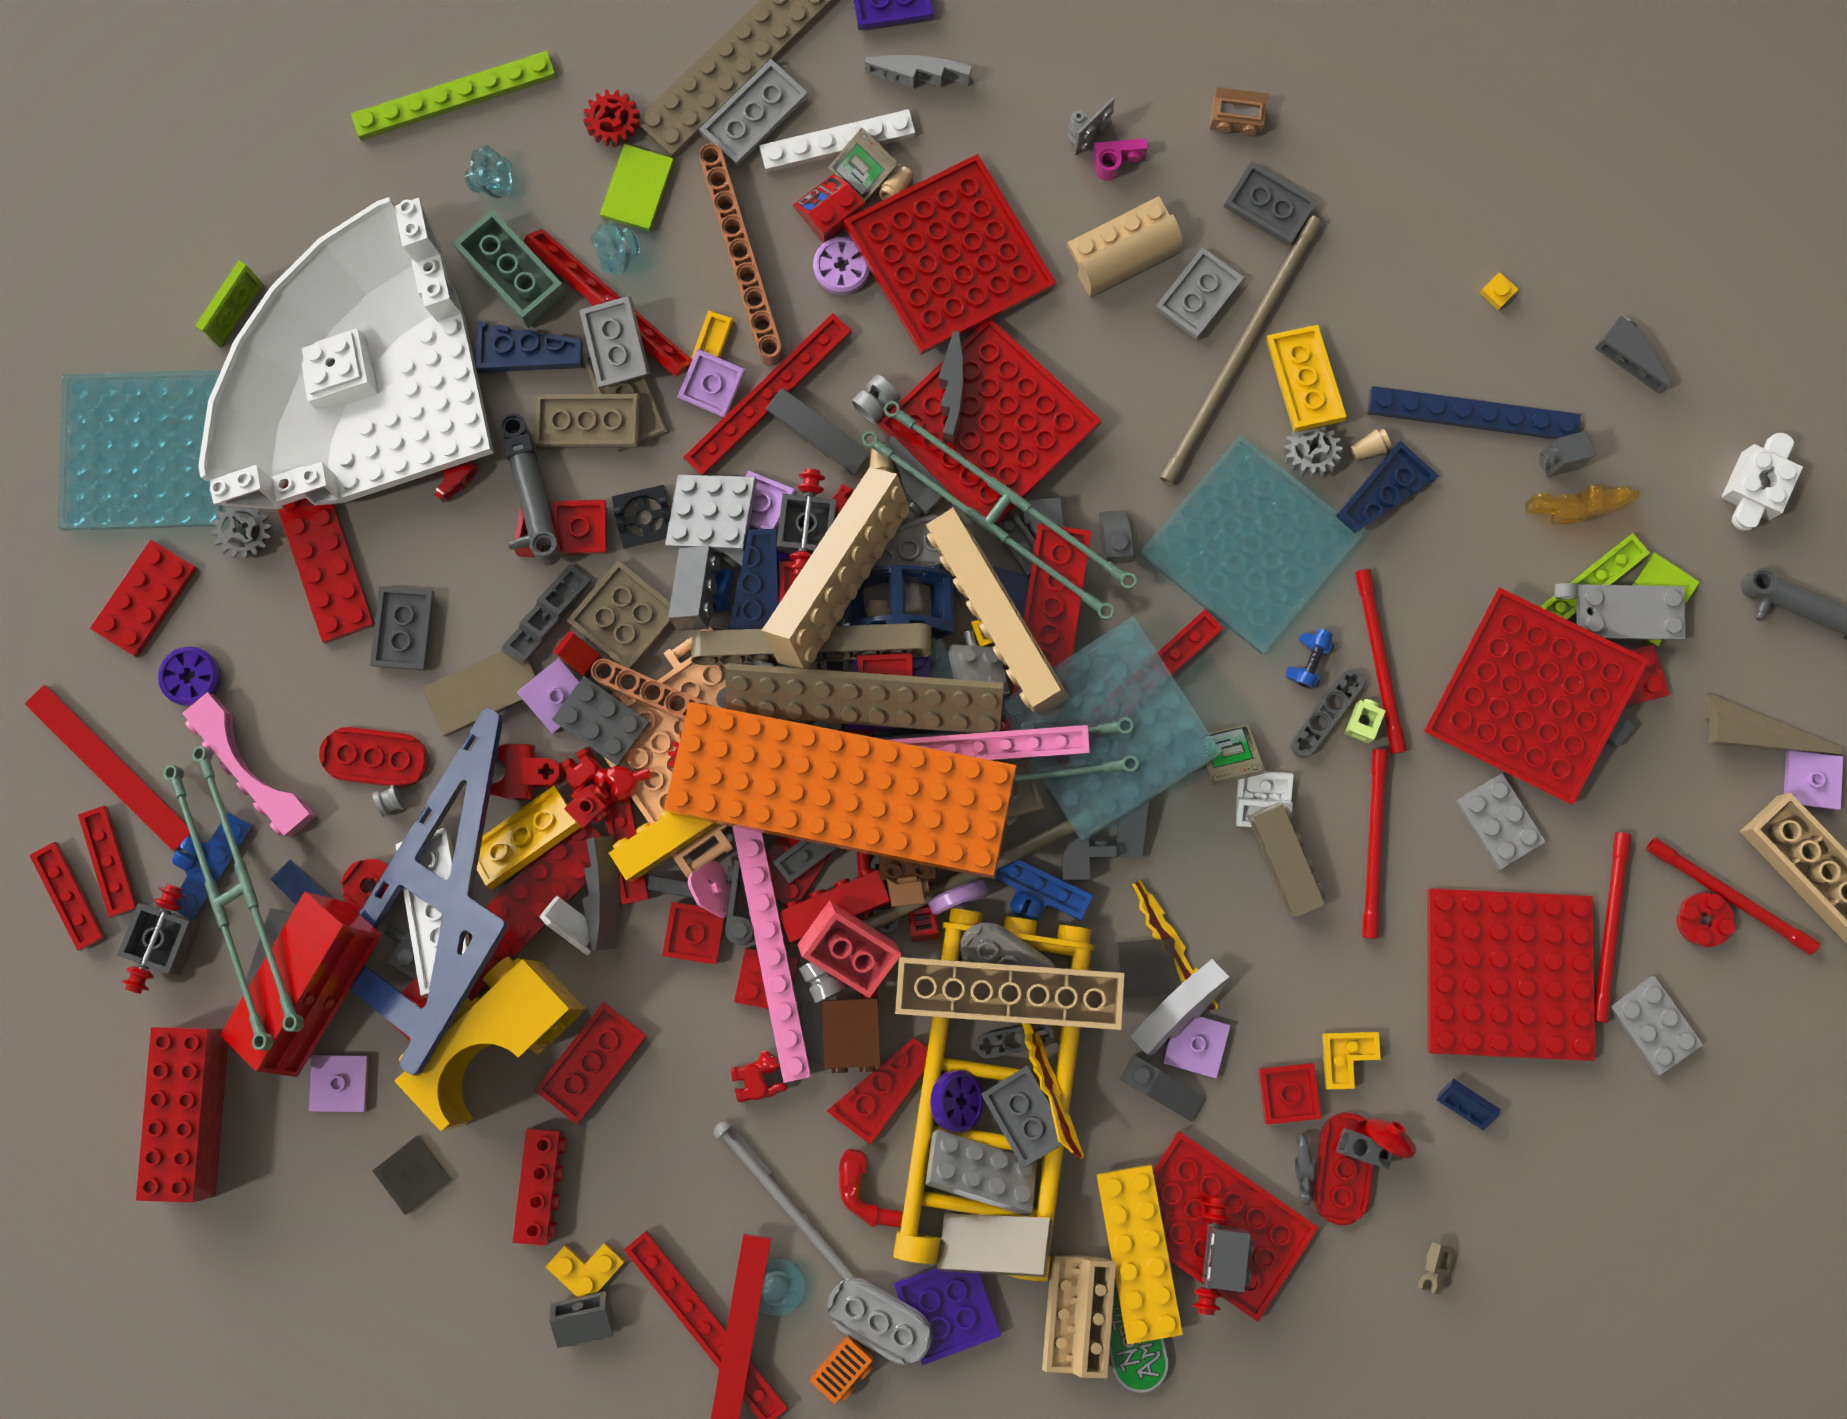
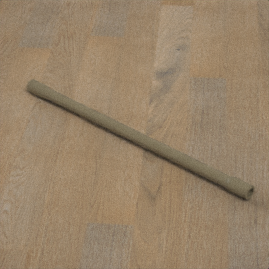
(1177, 462)
(1006, 857)

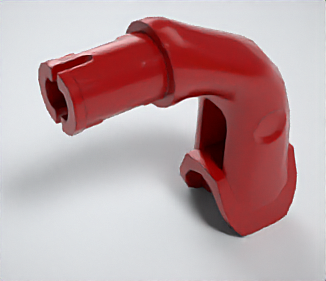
(851, 1168)

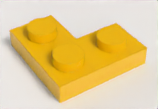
(1341, 1051)
(585, 1277)

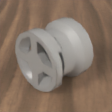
(388, 800)

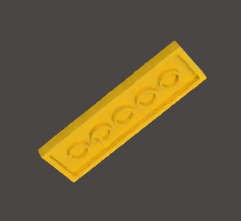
(1140, 1254)

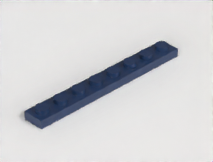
(1472, 413)

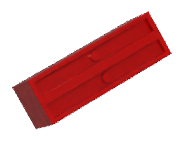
(318, 962)
(182, 1115)

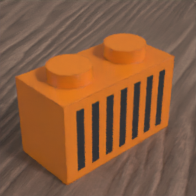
(842, 1369)

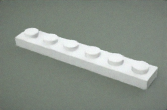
(832, 141)

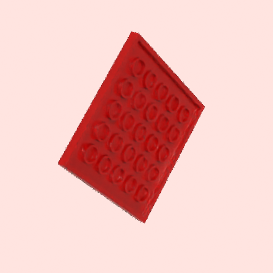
(949, 253)
(1011, 425)
(1536, 695)
(1510, 974)

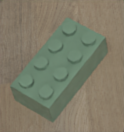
(510, 268)

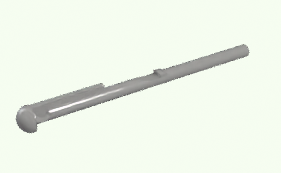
(762, 1173)

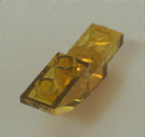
(1586, 506)

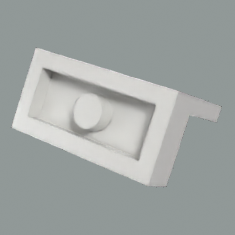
(567, 923)

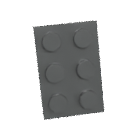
(1270, 203)
(402, 628)
(601, 721)
(1023, 1115)

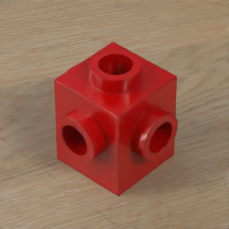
(588, 804)

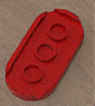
(373, 757)
(1341, 1181)

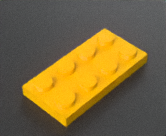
(1306, 378)
(524, 837)

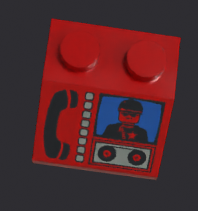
(828, 206)

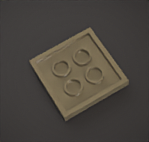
(622, 615)

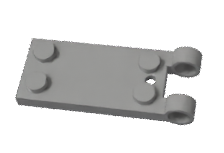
(1628, 610)

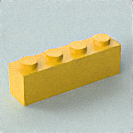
(656, 843)

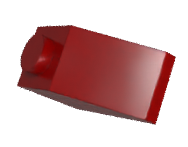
(577, 654)

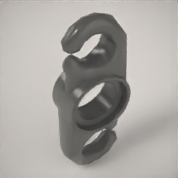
(1304, 1169)

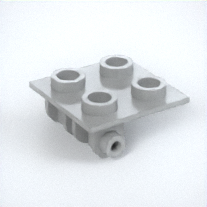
(1083, 129)

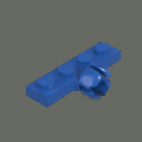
(217, 856)
(1041, 891)

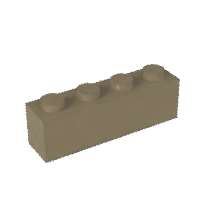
(1286, 859)

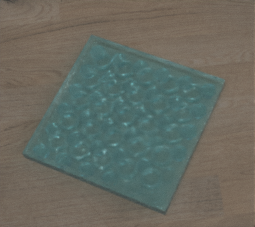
(134, 450)
(1250, 544)
(1106, 682)

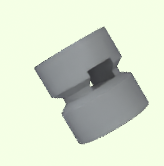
(872, 401)
(822, 983)

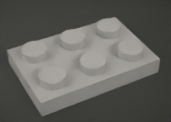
(1199, 293)
(614, 342)
(1500, 821)
(1655, 1025)

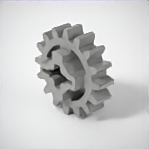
(1321, 459)
(230, 534)

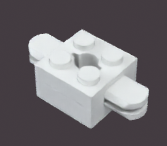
(1762, 482)

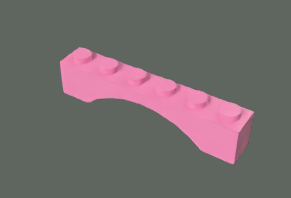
(215, 725)

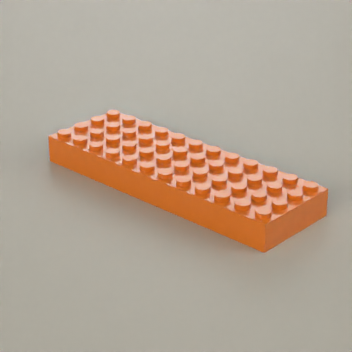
(841, 789)

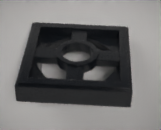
(623, 500)

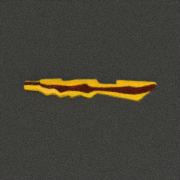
(1161, 930)
(1049, 1085)

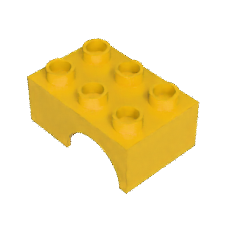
(519, 1012)

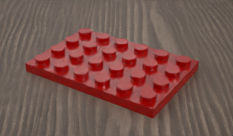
(1191, 1175)

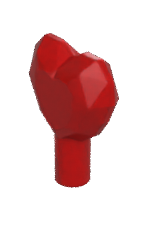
(624, 781)

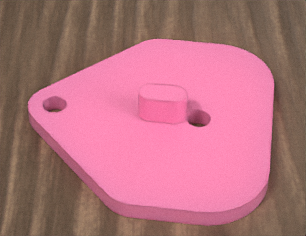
(712, 895)

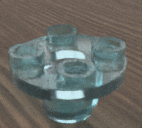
(489, 173)
(615, 247)
(782, 1287)

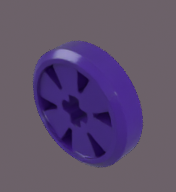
(177, 666)
(953, 1086)

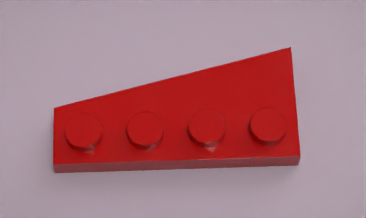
(877, 1096)

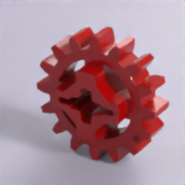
(614, 107)

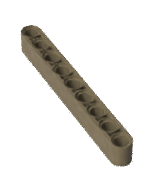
(844, 644)

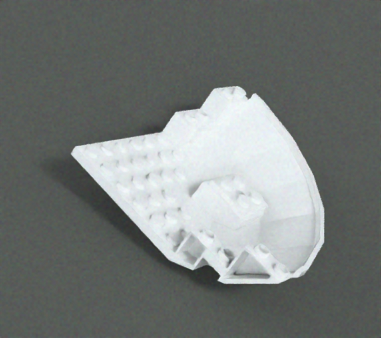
(391, 404)

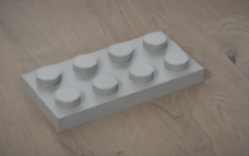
(753, 112)
(980, 1173)

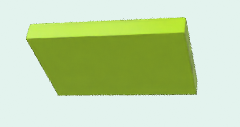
(637, 188)
(229, 304)
(1663, 573)

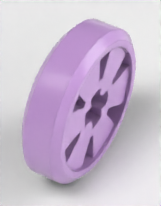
(833, 279)
(958, 897)

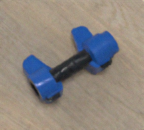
(1320, 645)

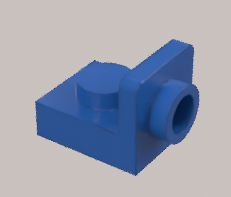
(724, 582)

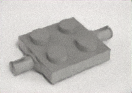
(976, 663)

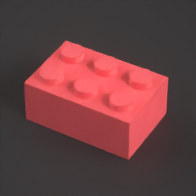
(849, 949)

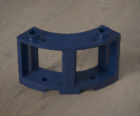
(942, 598)

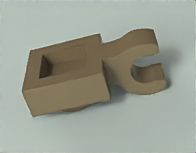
(1438, 1263)

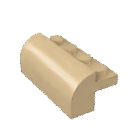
(1125, 246)
(1079, 1315)

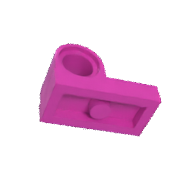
(1115, 152)

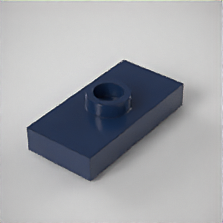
(1468, 1104)

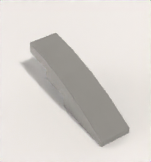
(909, 68)
(1180, 1006)

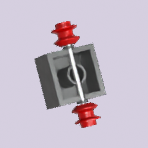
(804, 520)
(157, 939)
(1224, 1257)

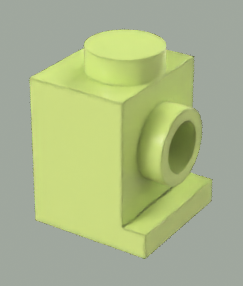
(1374, 716)

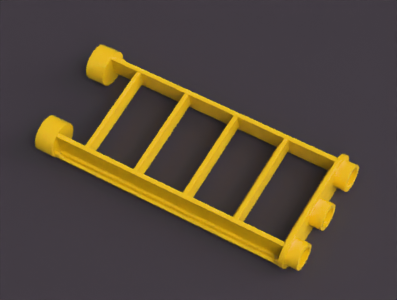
(924, 1247)

